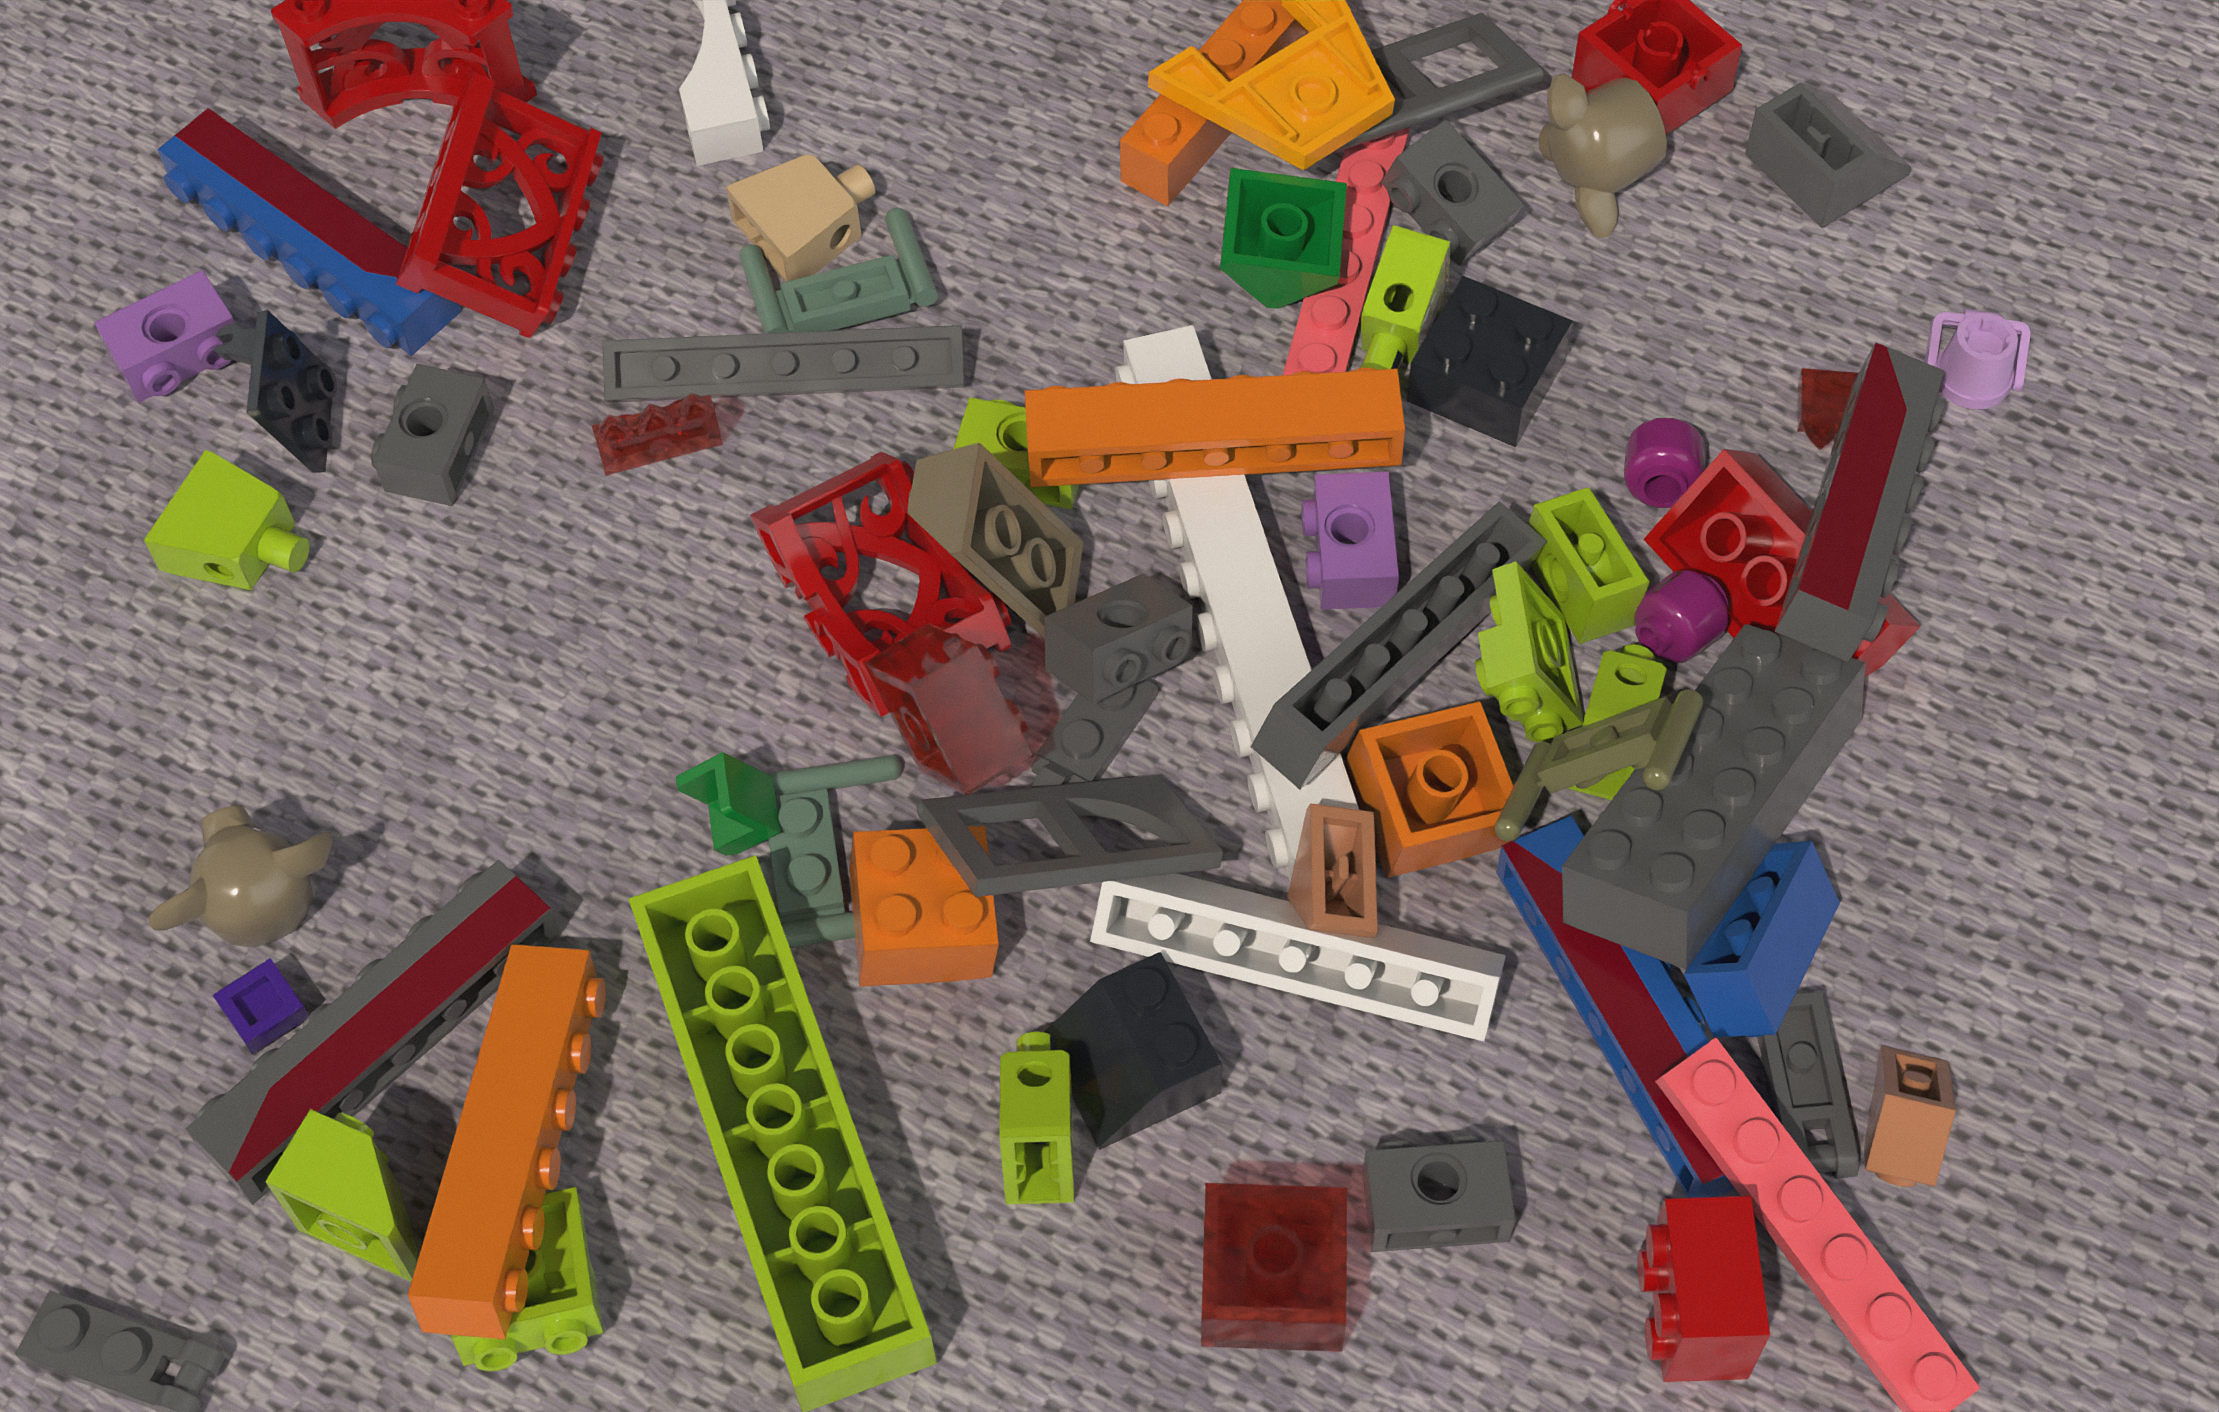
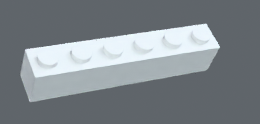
(1270, 946)

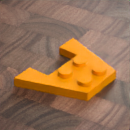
(1298, 99)

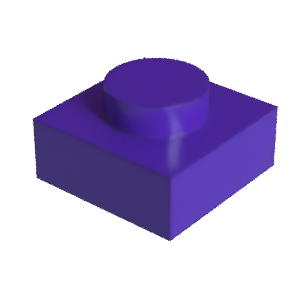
(261, 1006)

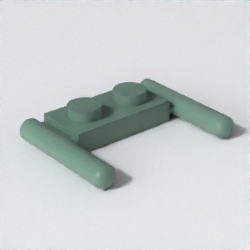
(847, 293)
(805, 850)

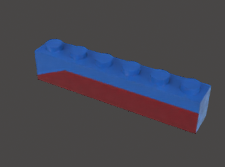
(302, 228)
(1621, 998)

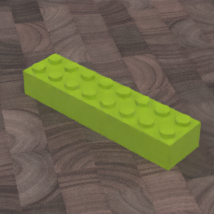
(782, 1135)

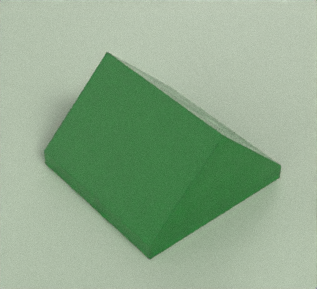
(1282, 235)

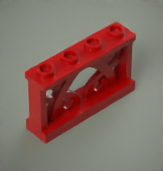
(438, 241)

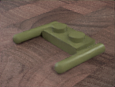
(1638, 738)

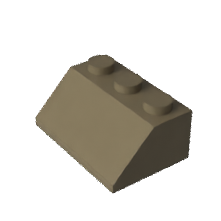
(997, 531)

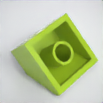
(344, 1192)

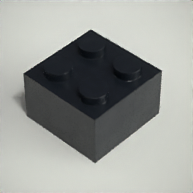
(1489, 361)

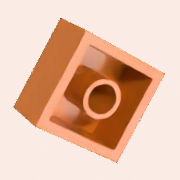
(1431, 787)
(917, 912)

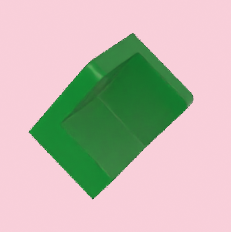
(738, 801)

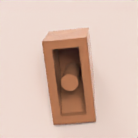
(1909, 1118)

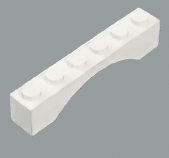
(717, 94)

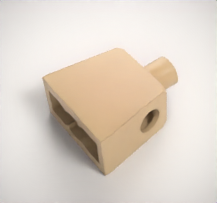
(800, 213)

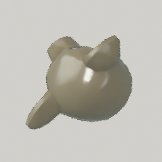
(1601, 143)
(246, 881)

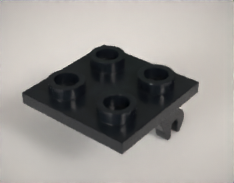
(287, 387)

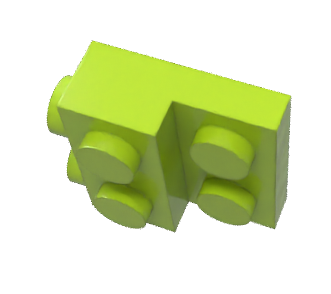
(1528, 658)
(560, 1298)

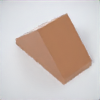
(1336, 872)

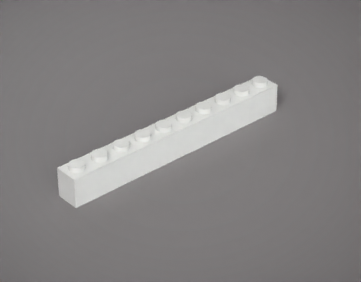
(1240, 603)

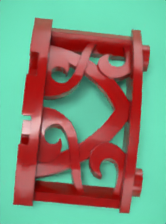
(380, 74)
(806, 548)

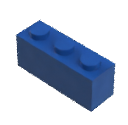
(1764, 944)

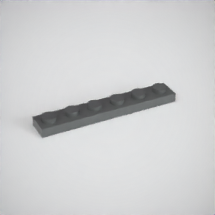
(784, 363)

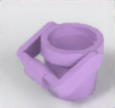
(1981, 357)

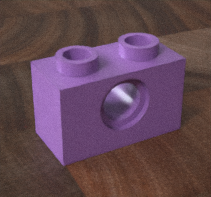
(166, 336)
(1355, 510)

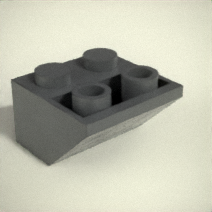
(1821, 153)

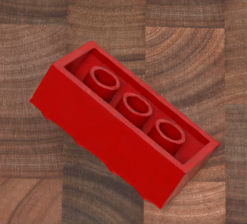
(1747, 536)

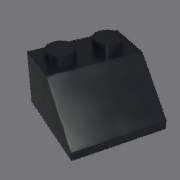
(1135, 1051)

